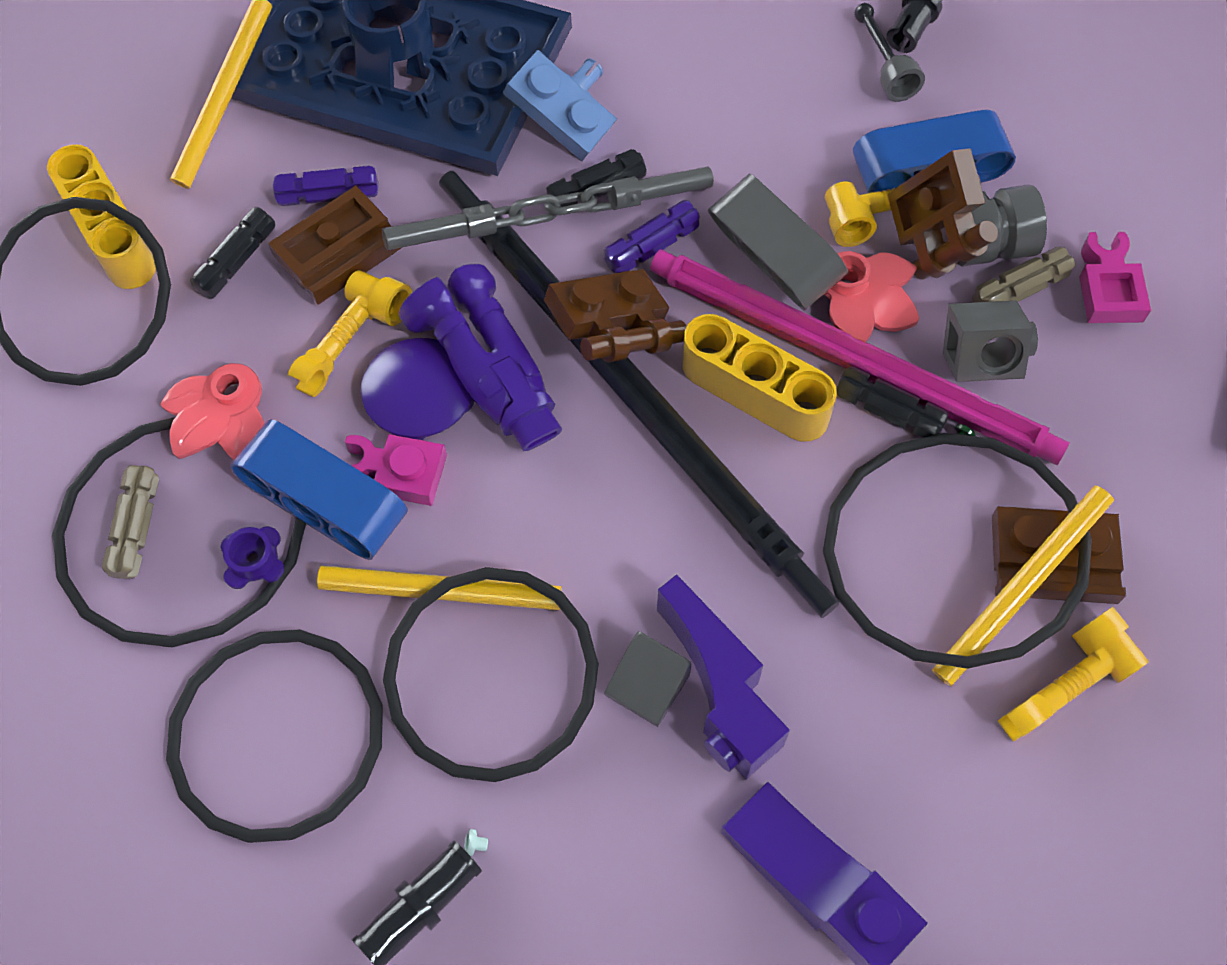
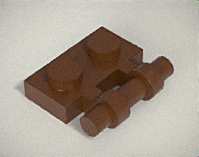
(940, 199)
(607, 307)

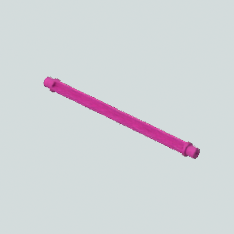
(847, 352)

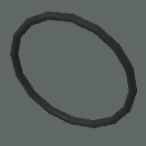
(161, 303)
(549, 752)
(316, 821)

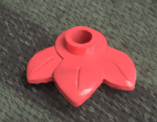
(874, 296)
(209, 416)

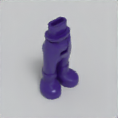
(499, 381)

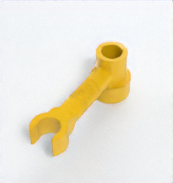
(852, 213)
(369, 299)
(1107, 652)

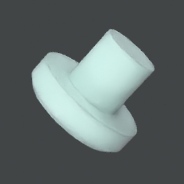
(474, 843)

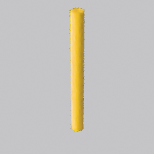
(221, 93)
(1027, 580)
(416, 585)

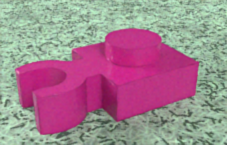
(1109, 286)
(404, 465)

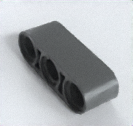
(778, 241)

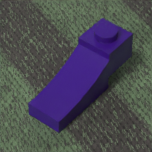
(740, 725)
(823, 880)

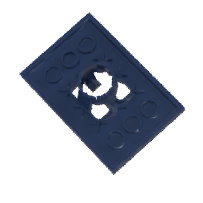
(452, 117)

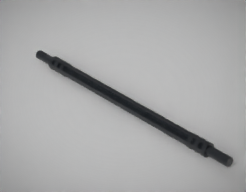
(663, 422)

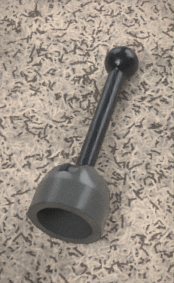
(900, 74)

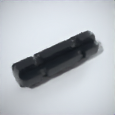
(626, 165)
(232, 253)
(891, 403)

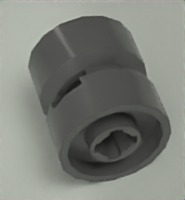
(1019, 221)

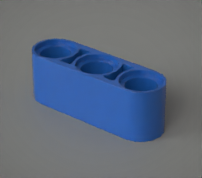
(901, 151)
(319, 489)

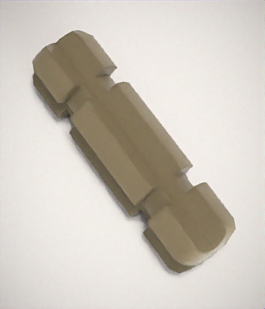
(1027, 277)
(130, 522)

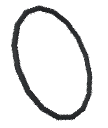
(140, 637)
(943, 658)

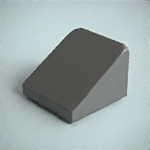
(648, 678)

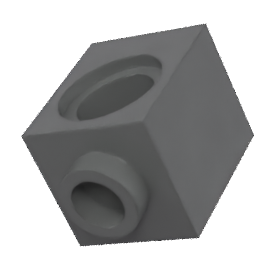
(975, 324)

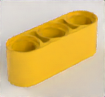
(112, 241)
(747, 354)

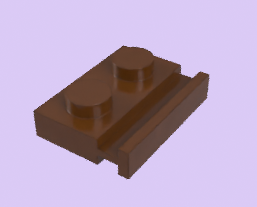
(333, 244)
(1022, 531)

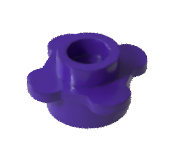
(242, 543)

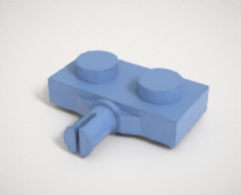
(562, 102)

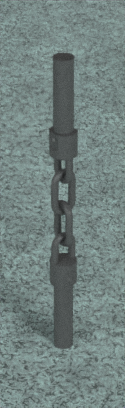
(482, 221)

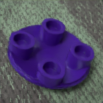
(414, 389)

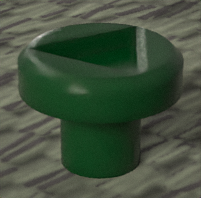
(964, 430)

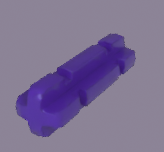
(323, 185)
(652, 237)

